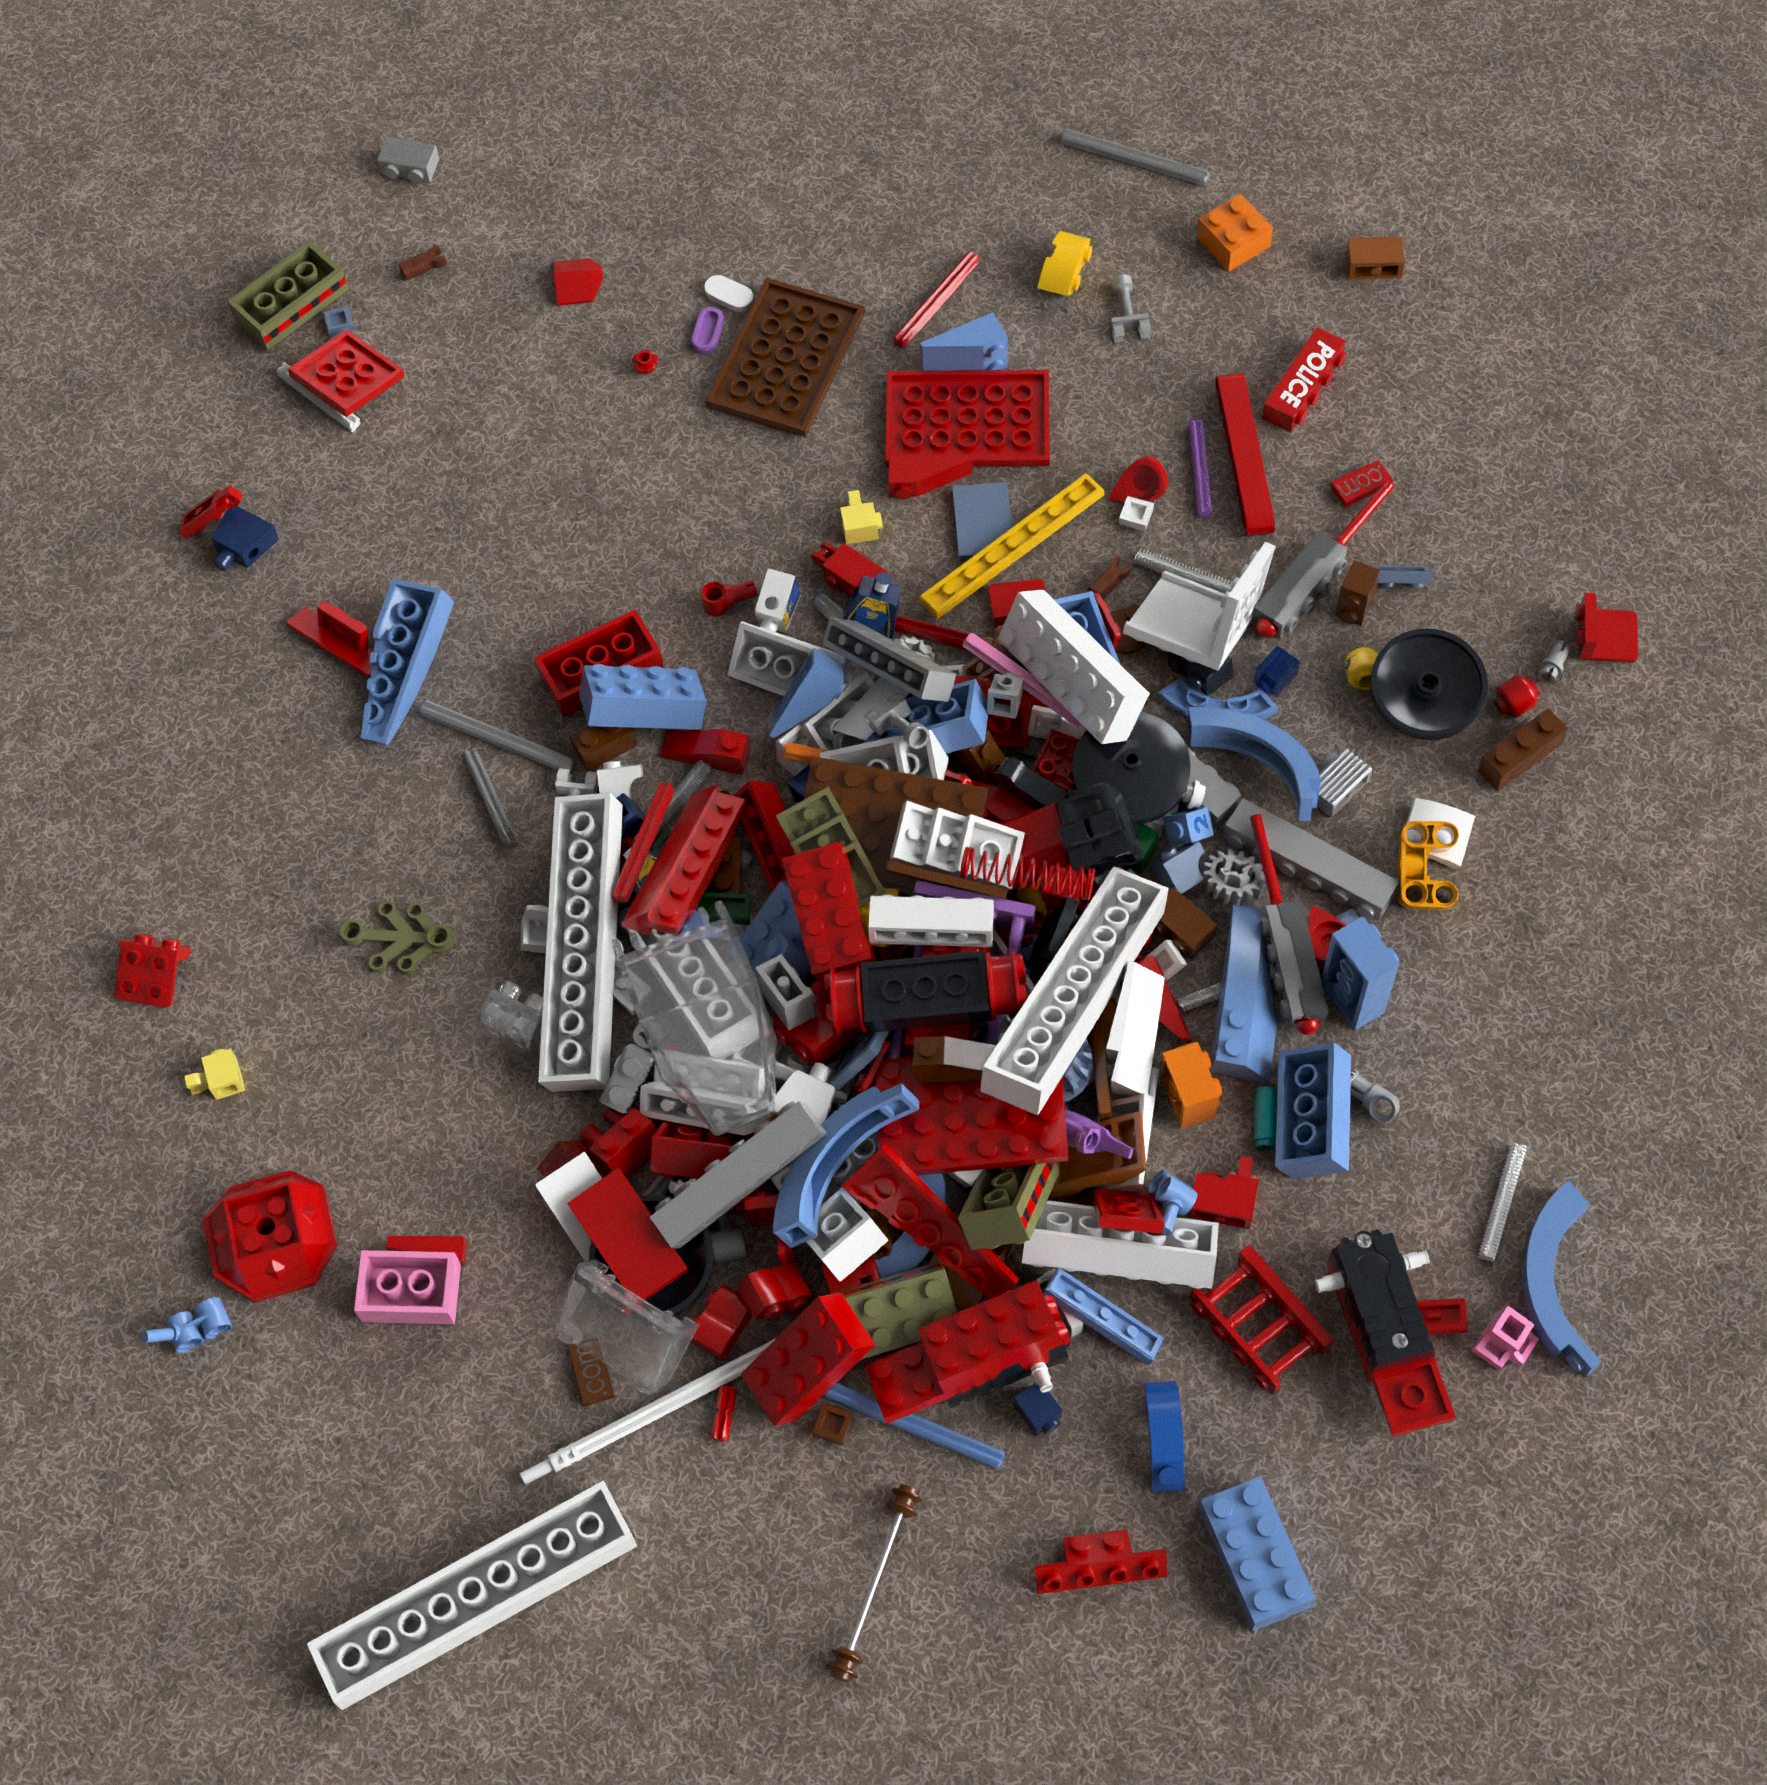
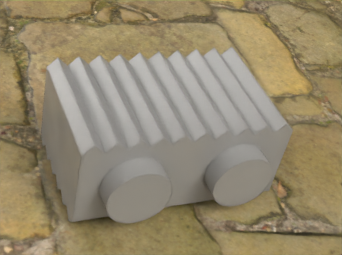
(408, 160)
(1341, 780)
(627, 1078)

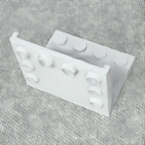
(1197, 619)

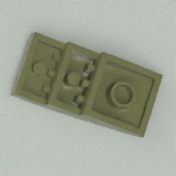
(821, 822)

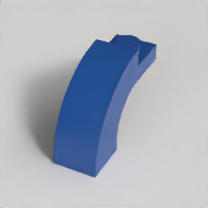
(1165, 1436)

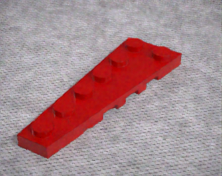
(909, 1203)

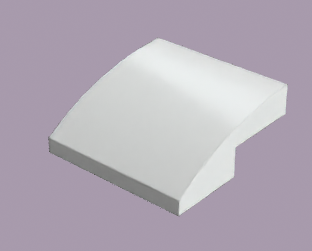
(1433, 811)

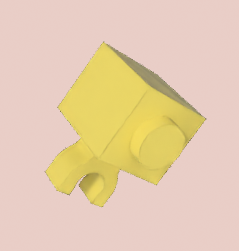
(860, 520)
(220, 1075)

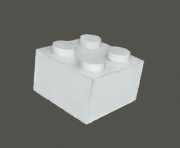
(845, 1235)

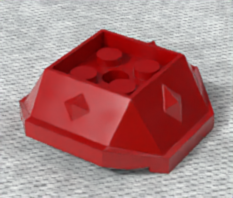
(275, 1262)

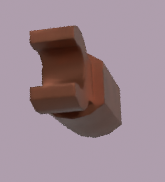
(422, 263)
(1110, 578)

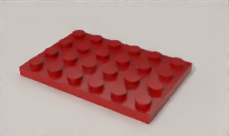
(978, 413)
(967, 1128)

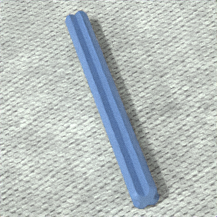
(919, 1427)

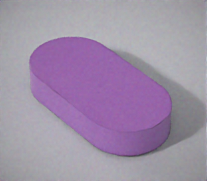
(707, 330)

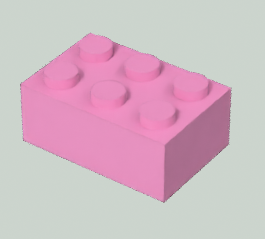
(407, 1287)

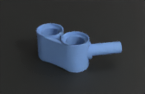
(1174, 1195)
(186, 1330)

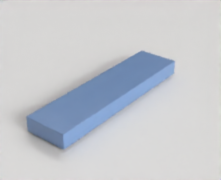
(1103, 1316)

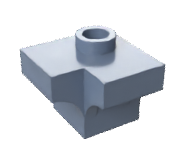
(1179, 866)

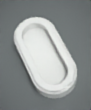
(729, 293)

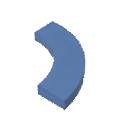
(1181, 696)
(905, 1252)

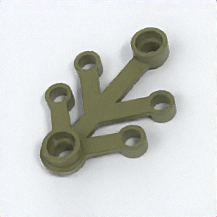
(402, 938)

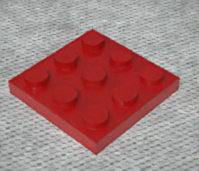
(346, 373)

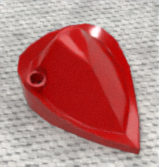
(1141, 481)
(1321, 927)

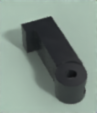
(1027, 785)

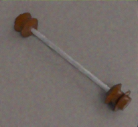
(846, 1657)

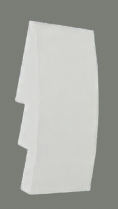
(939, 837)

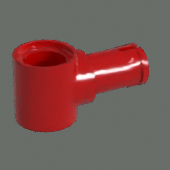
(726, 596)

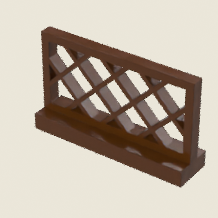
(906, 876)

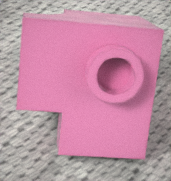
(1506, 1338)

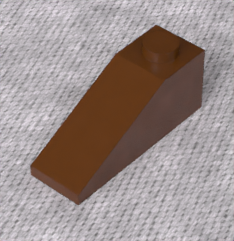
(949, 1059)

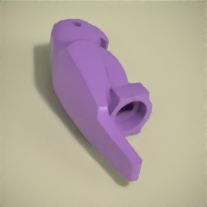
(1091, 1137)

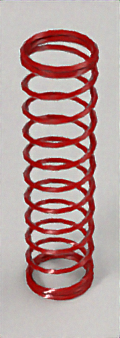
(969, 856)

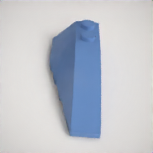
(1246, 1003)

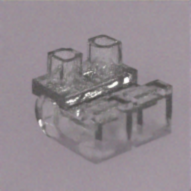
(511, 1021)

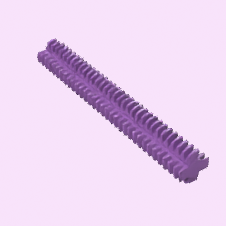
(1199, 468)

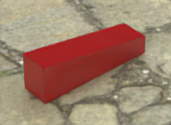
(429, 1244)

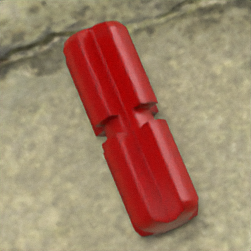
(722, 1419)

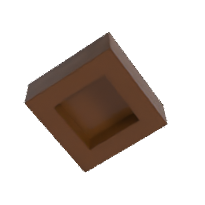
(833, 1424)

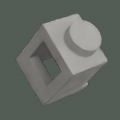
(1005, 687)

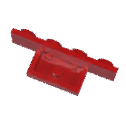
(336, 634)
(1099, 1561)

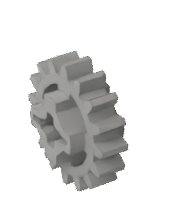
(1233, 877)

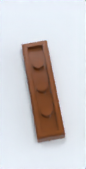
(1101, 1070)

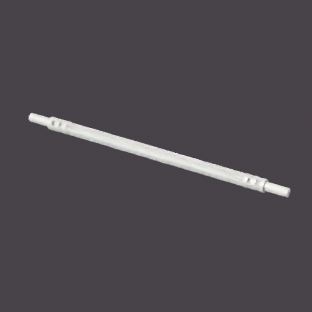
(577, 1450)

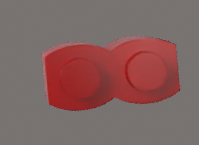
(775, 1291)
(721, 1322)

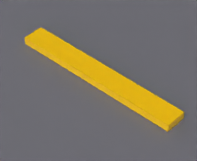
(1011, 546)

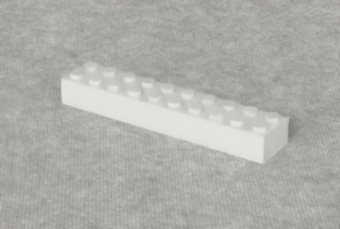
(579, 943)
(1073, 991)
(471, 1595)

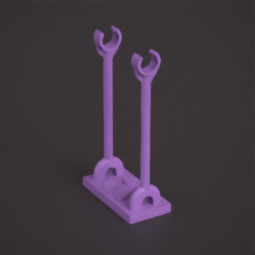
(1008, 914)

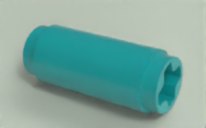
(1265, 1118)

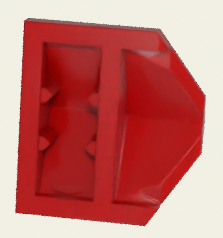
(577, 281)

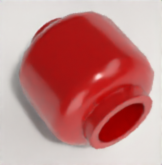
(1516, 696)

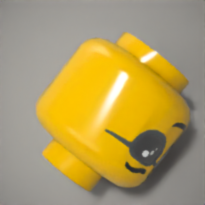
(1358, 667)

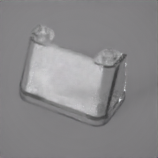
(622, 1328)

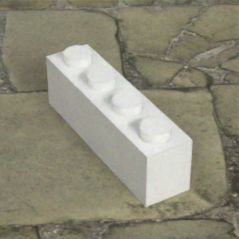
(931, 921)

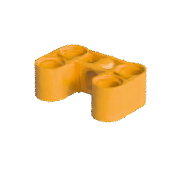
(1413, 865)

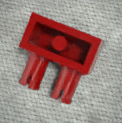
(624, 1144)

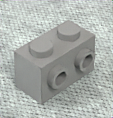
(785, 992)

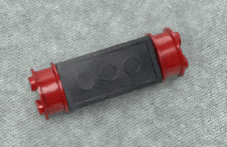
(925, 991)

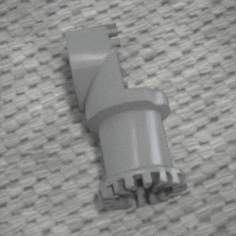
(1369, 1096)

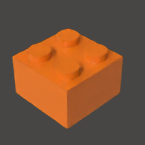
(1234, 232)
(1190, 1084)

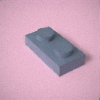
(1411, 575)

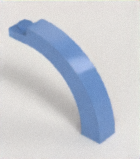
(1263, 742)
(813, 1169)
(1538, 1280)

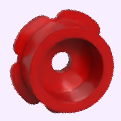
(645, 367)

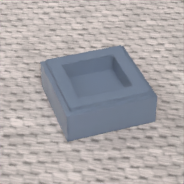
(338, 321)

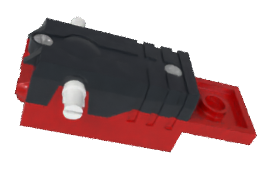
(1389, 1329)
(973, 1353)

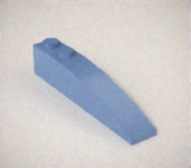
(403, 652)

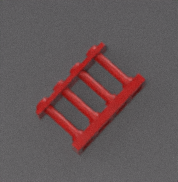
(1271, 1290)

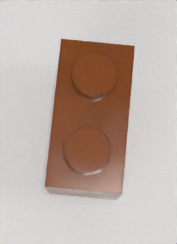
(1375, 257)

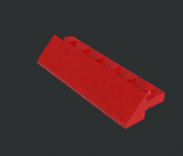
(686, 863)

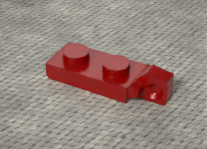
(208, 510)

